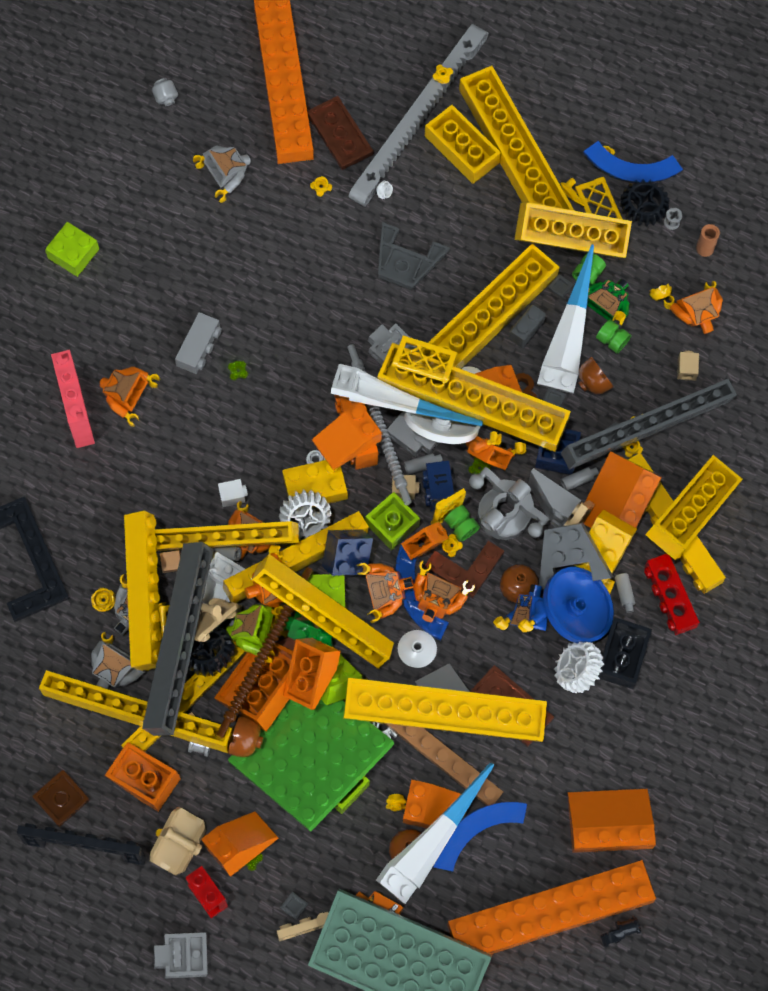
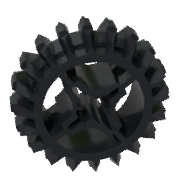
(650, 210)
(221, 651)

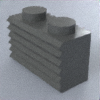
(527, 326)

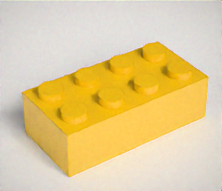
(462, 144)

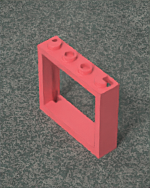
(72, 398)

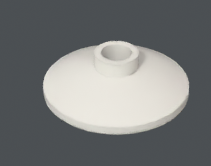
(414, 657)

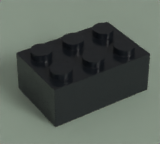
(624, 652)

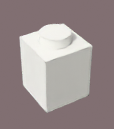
(232, 492)

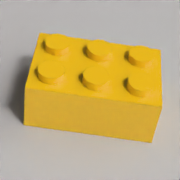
(318, 478)
(611, 539)

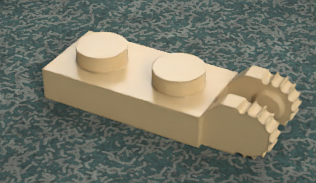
(306, 925)

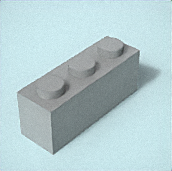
(198, 343)

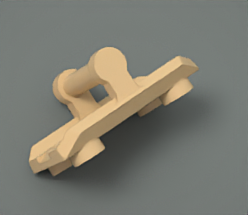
(212, 616)
(178, 841)

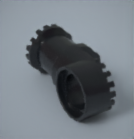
(623, 929)

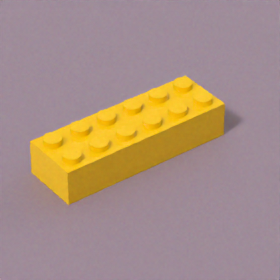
(572, 230)
(694, 507)

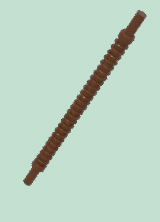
(230, 716)

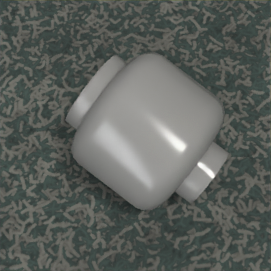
(164, 92)

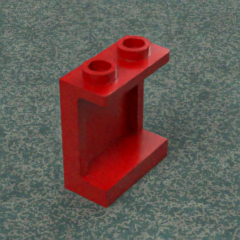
(206, 892)

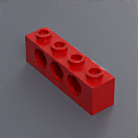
(664, 565)

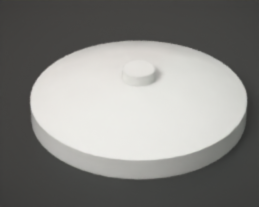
(441, 429)

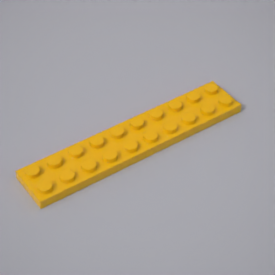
(445, 709)

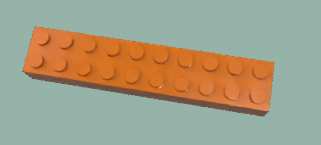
(283, 81)
(555, 909)

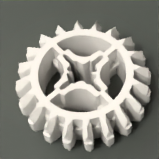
(301, 509)
(583, 668)

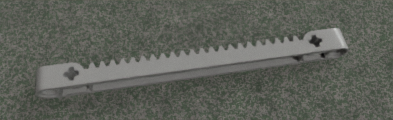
(464, 50)

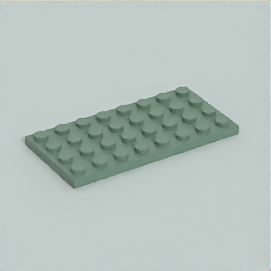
(391, 952)

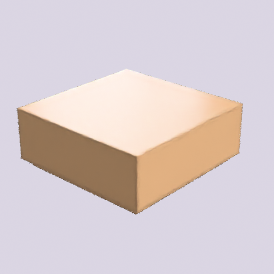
(170, 561)

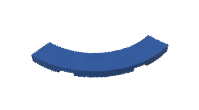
(629, 171)
(407, 569)
(476, 822)

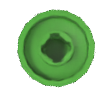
(597, 267)
(614, 336)
(462, 523)

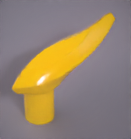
(567, 188)

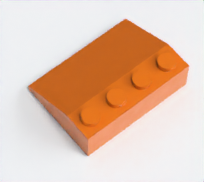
(622, 490)
(266, 696)
(611, 820)

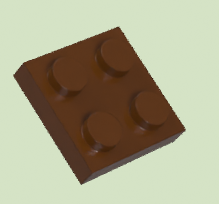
(60, 798)

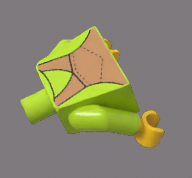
(252, 627)

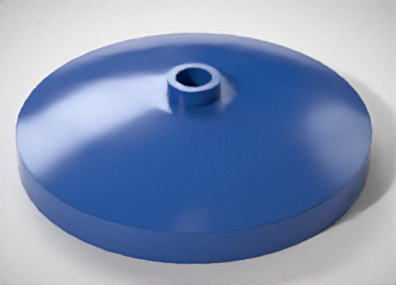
(578, 605)

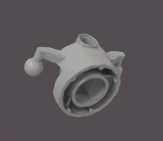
(511, 492)

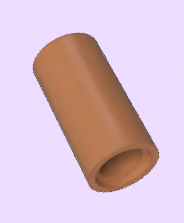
(707, 240)

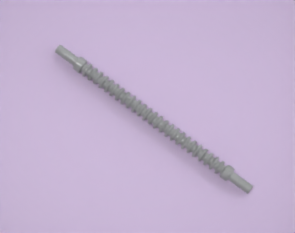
(393, 463)

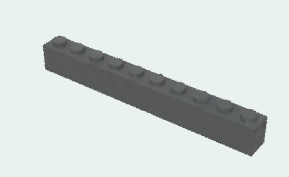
(648, 424)
(178, 639)

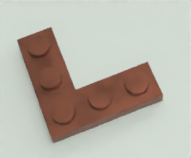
(476, 573)

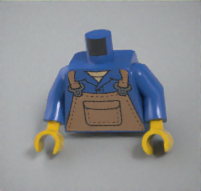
(528, 612)

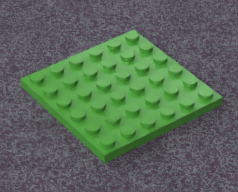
(312, 759)

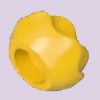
(661, 292)
(103, 593)

